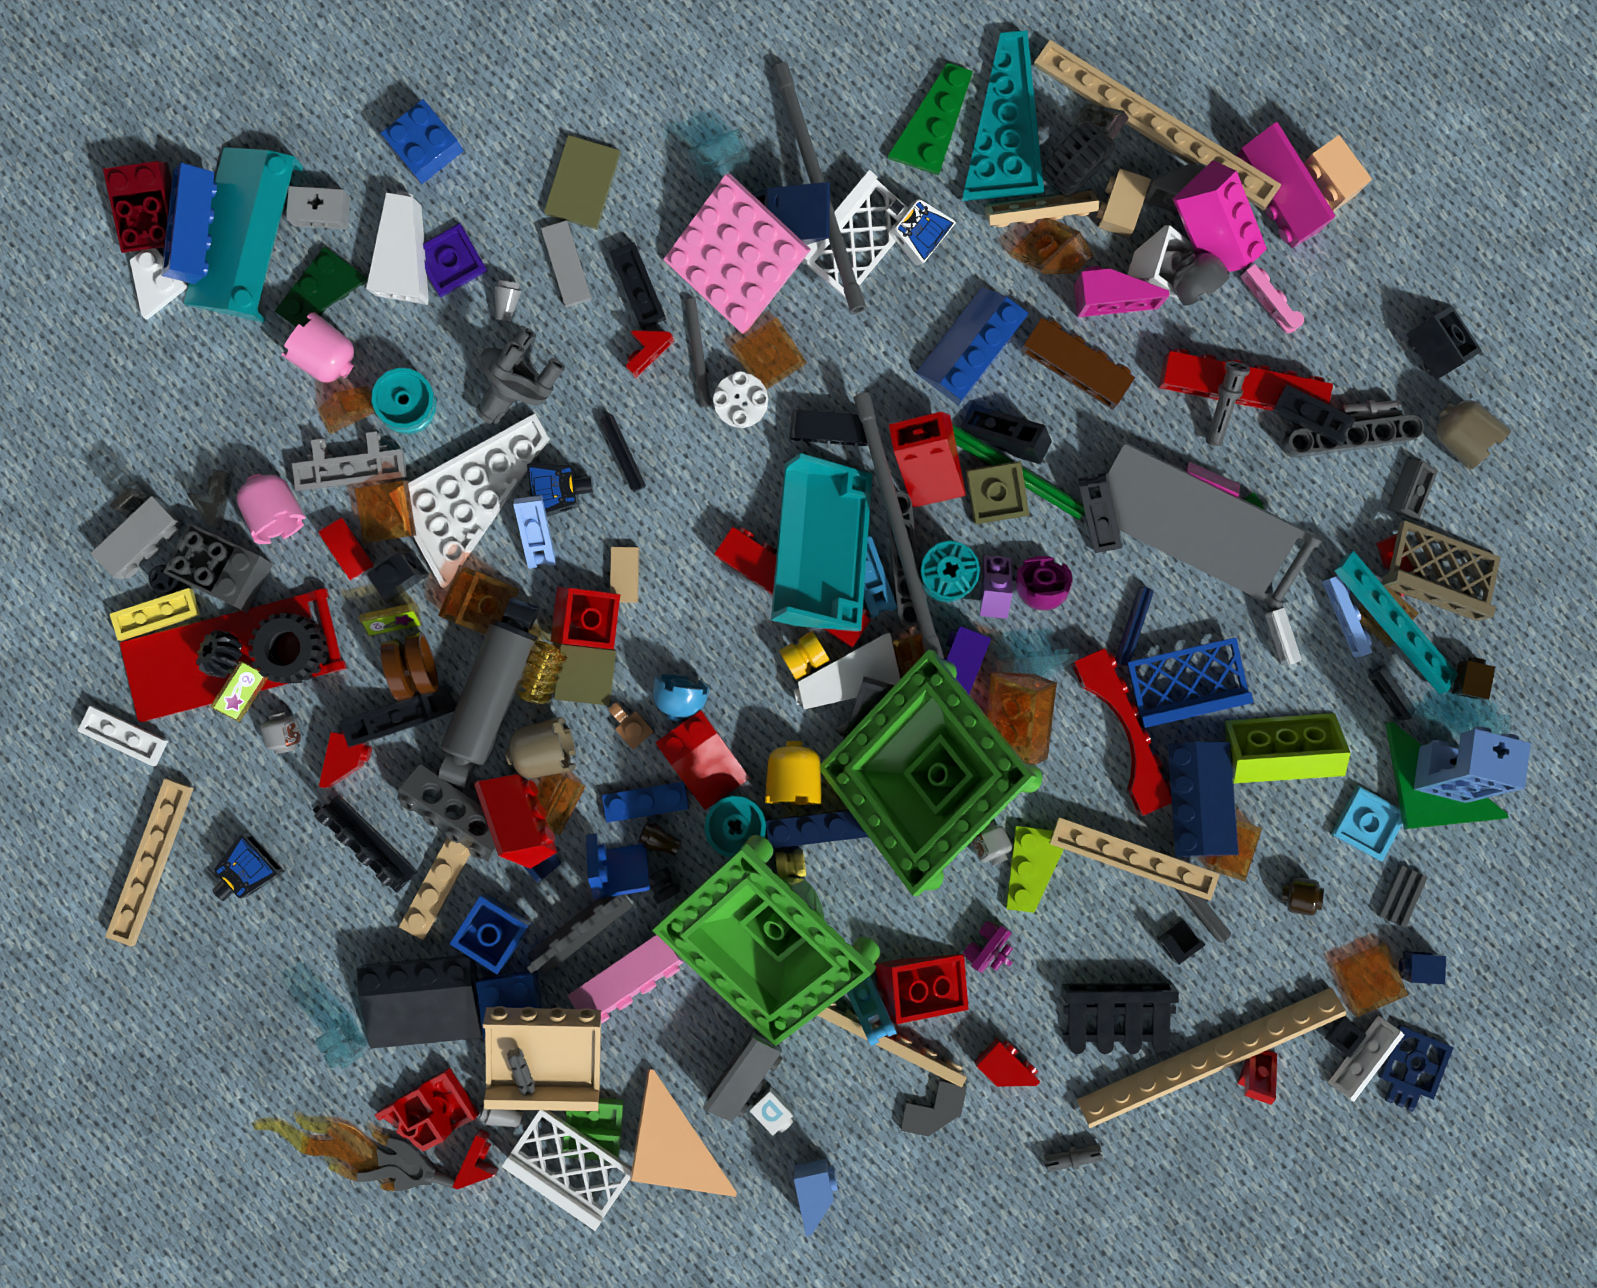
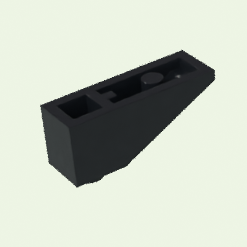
(1009, 433)

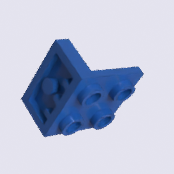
(616, 869)

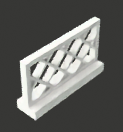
(843, 215)
(560, 1190)

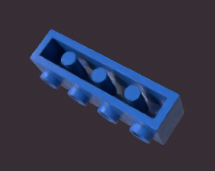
(188, 224)

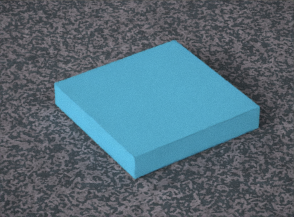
(1368, 823)

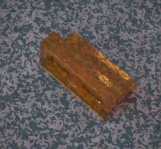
(559, 797)

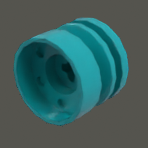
(941, 586)

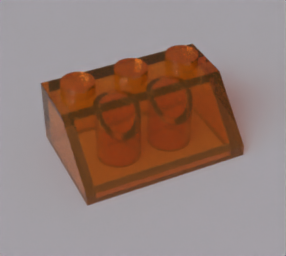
(1023, 712)

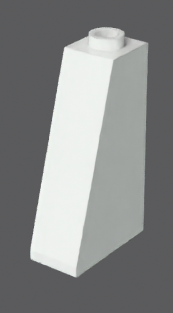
(399, 254)
(843, 677)

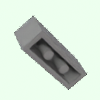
(137, 538)

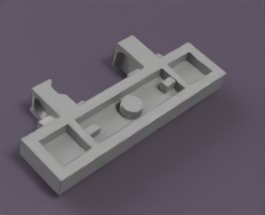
(370, 466)

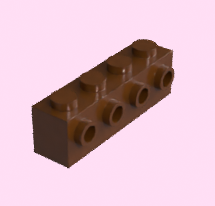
(1078, 363)

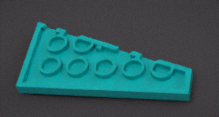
(1007, 139)

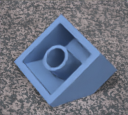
(814, 1190)

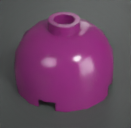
(1043, 583)

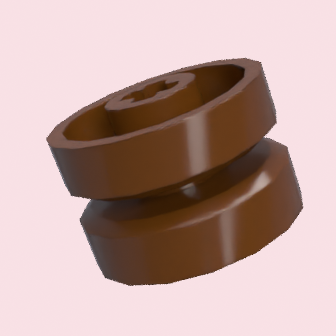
(409, 666)

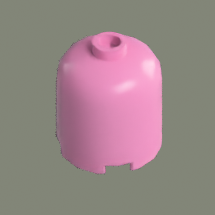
(320, 350)
(269, 508)

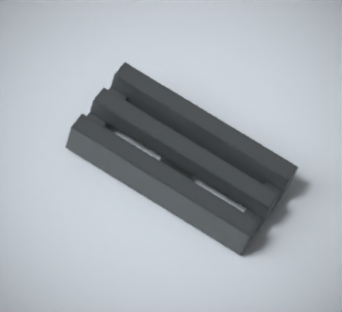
(1412, 901)

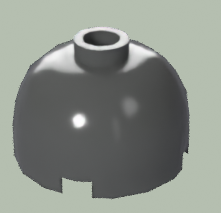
(1197, 276)

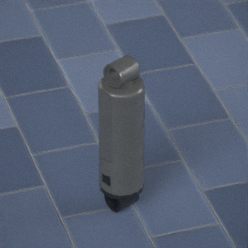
(488, 692)

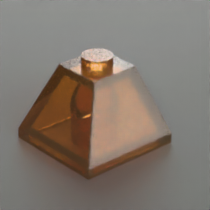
(1053, 249)

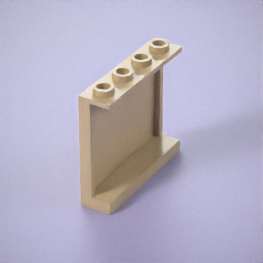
(559, 1050)

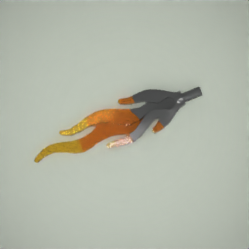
(359, 1151)

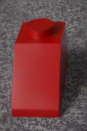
(341, 760)

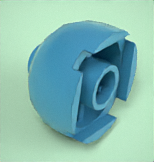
(678, 696)

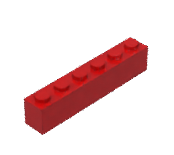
(1260, 388)
(758, 565)

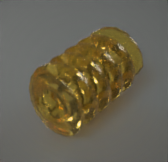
(544, 674)

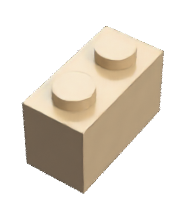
(1123, 203)

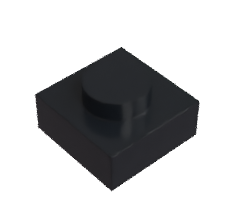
(1345, 1037)

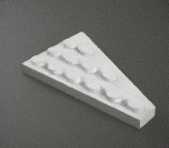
(466, 493)

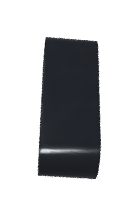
(827, 426)

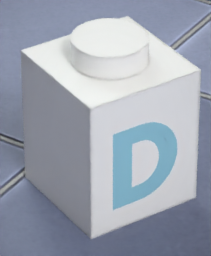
(772, 1111)

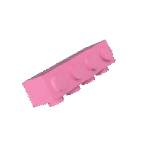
(627, 977)

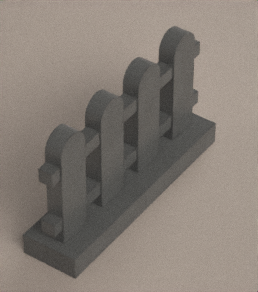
(577, 932)

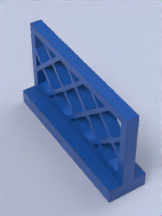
(1194, 706)

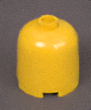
(793, 775)

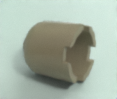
(1469, 431)
(542, 749)

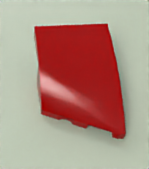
(427, 1110)

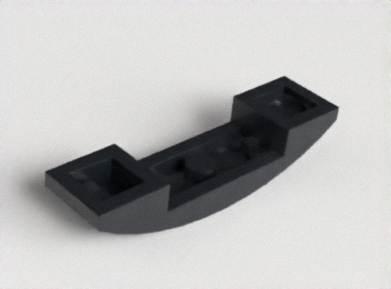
(396, 717)

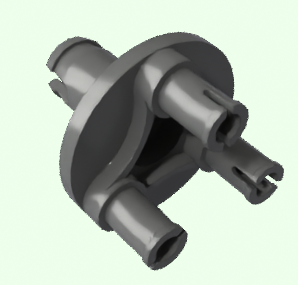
(513, 378)

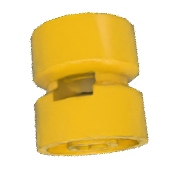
(804, 655)

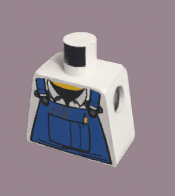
(918, 228)

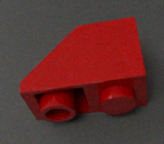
(1004, 1068)

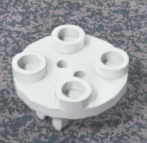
(750, 391)

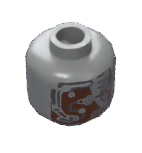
(281, 732)
(992, 844)

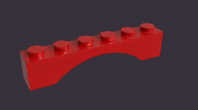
(1146, 783)

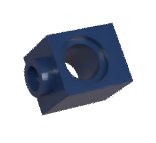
(1423, 967)

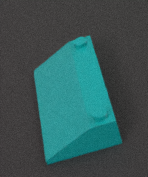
(243, 230)
(822, 545)

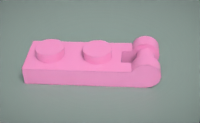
(1272, 299)

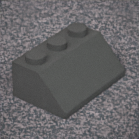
(743, 1077)

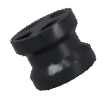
(159, 580)

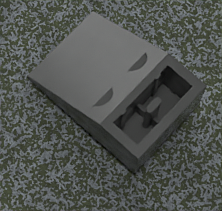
(218, 568)

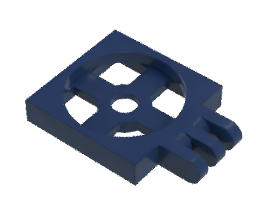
(1405, 1088)

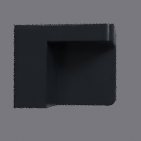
(1180, 942)

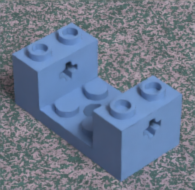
(1477, 770)

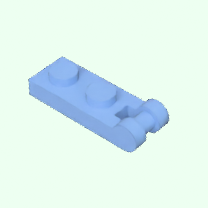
(534, 531)

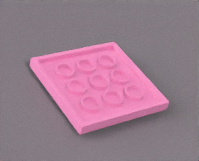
(736, 253)

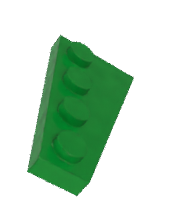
(933, 124)

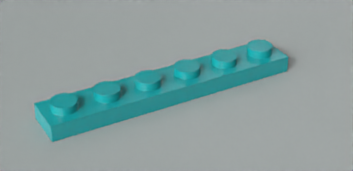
(1396, 622)

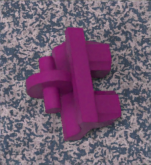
(982, 957)

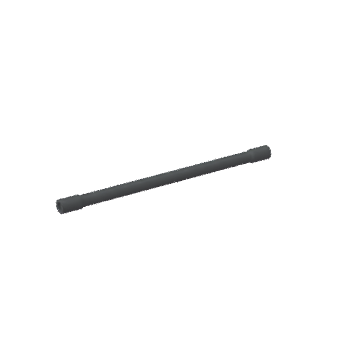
(787, 88)
(867, 417)

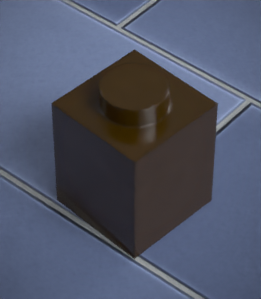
(1474, 679)

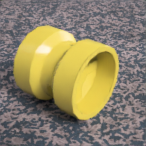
(790, 863)

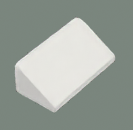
(1283, 637)

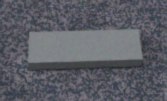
(566, 264)

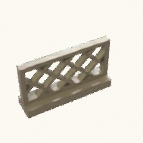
(1442, 594)

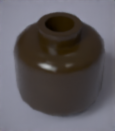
(1303, 896)

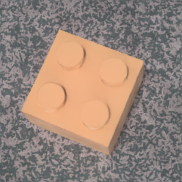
(1337, 172)

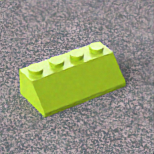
(1287, 748)

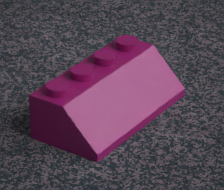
(1298, 204)
(1220, 217)

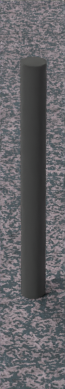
(697, 351)

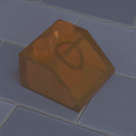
(476, 599)

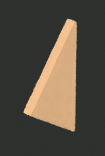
(670, 1149)

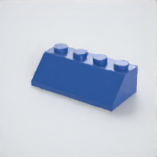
(972, 344)

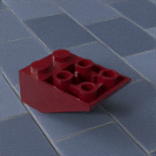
(139, 204)

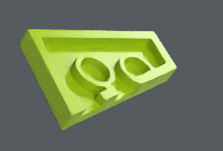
(1030, 868)

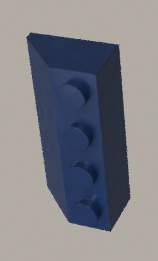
(1203, 799)

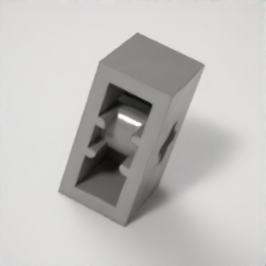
(331, 215)

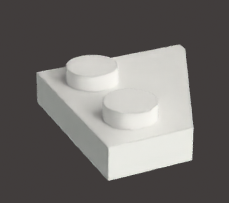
(152, 288)

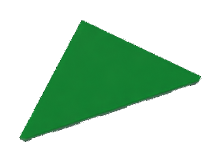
(1425, 809)

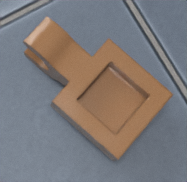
(632, 727)

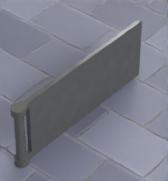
(1205, 525)

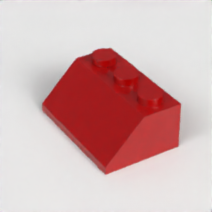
(516, 819)

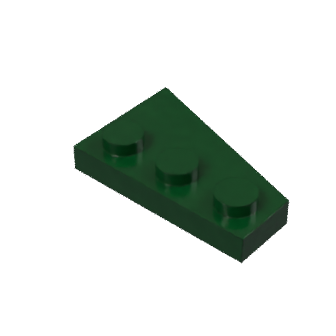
(319, 287)

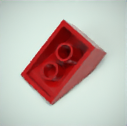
(702, 760)
(922, 987)

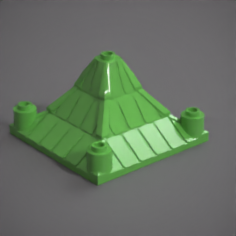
(926, 773)
(765, 943)

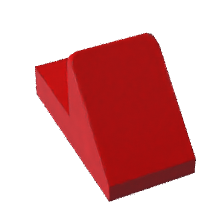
(653, 345)
(1260, 1077)
(473, 1169)

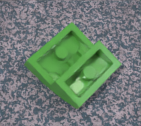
(600, 1126)

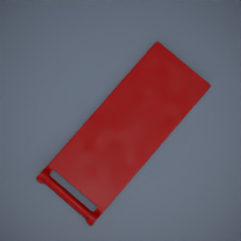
(164, 664)

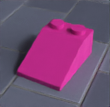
(1112, 292)

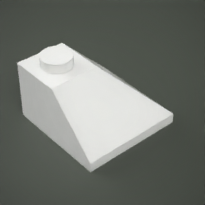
(1160, 257)

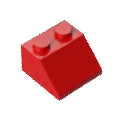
(585, 618)

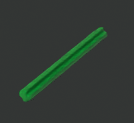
(1031, 480)

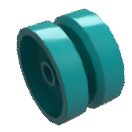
(405, 385)
(723, 813)

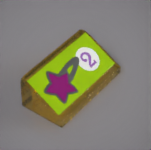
(391, 619)
(239, 691)

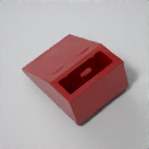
(928, 458)

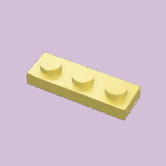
(155, 614)

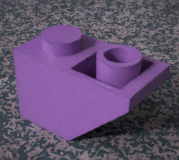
(996, 587)

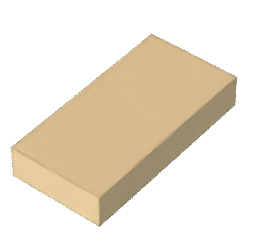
(625, 573)

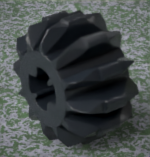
(219, 653)

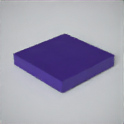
(452, 260)

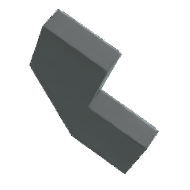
(927, 1119)

